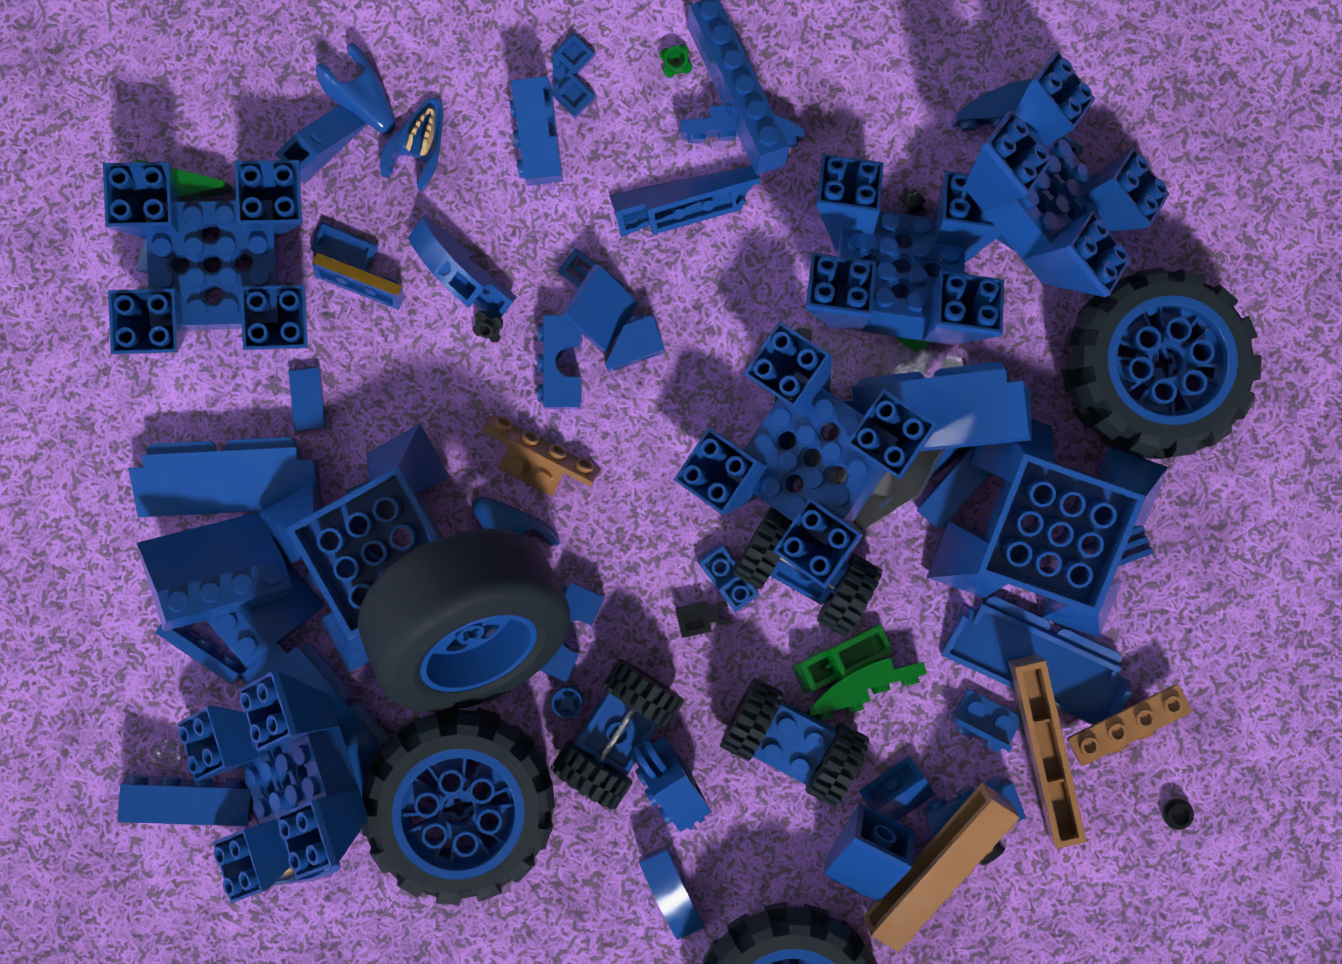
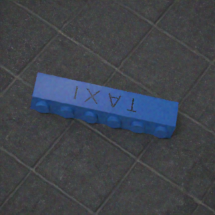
(737, 86)

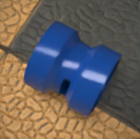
(565, 705)

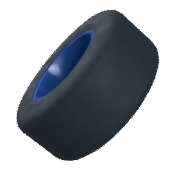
(463, 620)

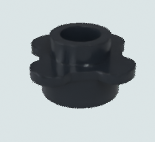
(488, 325)

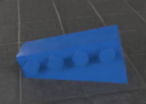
(183, 801)

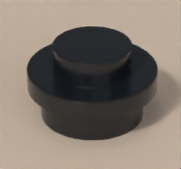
(913, 200)
(1177, 814)

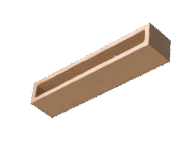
(1047, 751)
(941, 867)

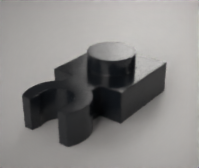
(696, 619)

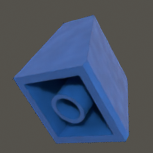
(871, 853)

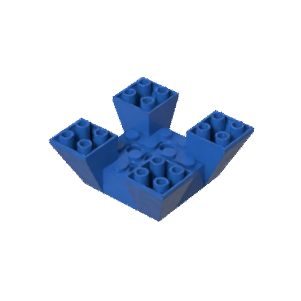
(1049, 200)
(146, 204)
(901, 269)
(823, 511)
(327, 534)
(1078, 579)
(295, 775)

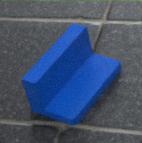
(898, 790)

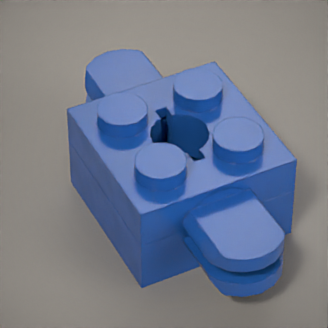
(670, 784)

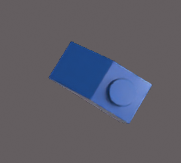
(635, 343)

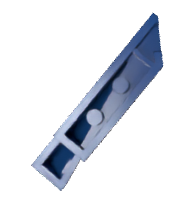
(682, 201)

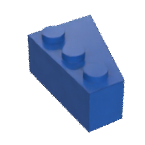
(536, 131)

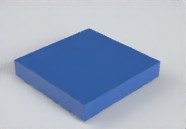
(600, 308)

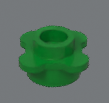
(676, 52)

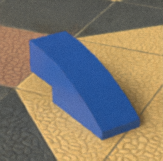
(671, 892)

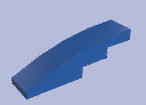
(953, 490)

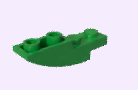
(853, 689)

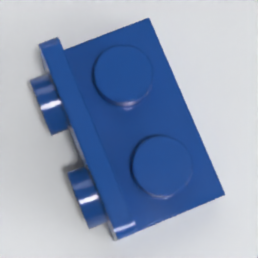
(987, 720)

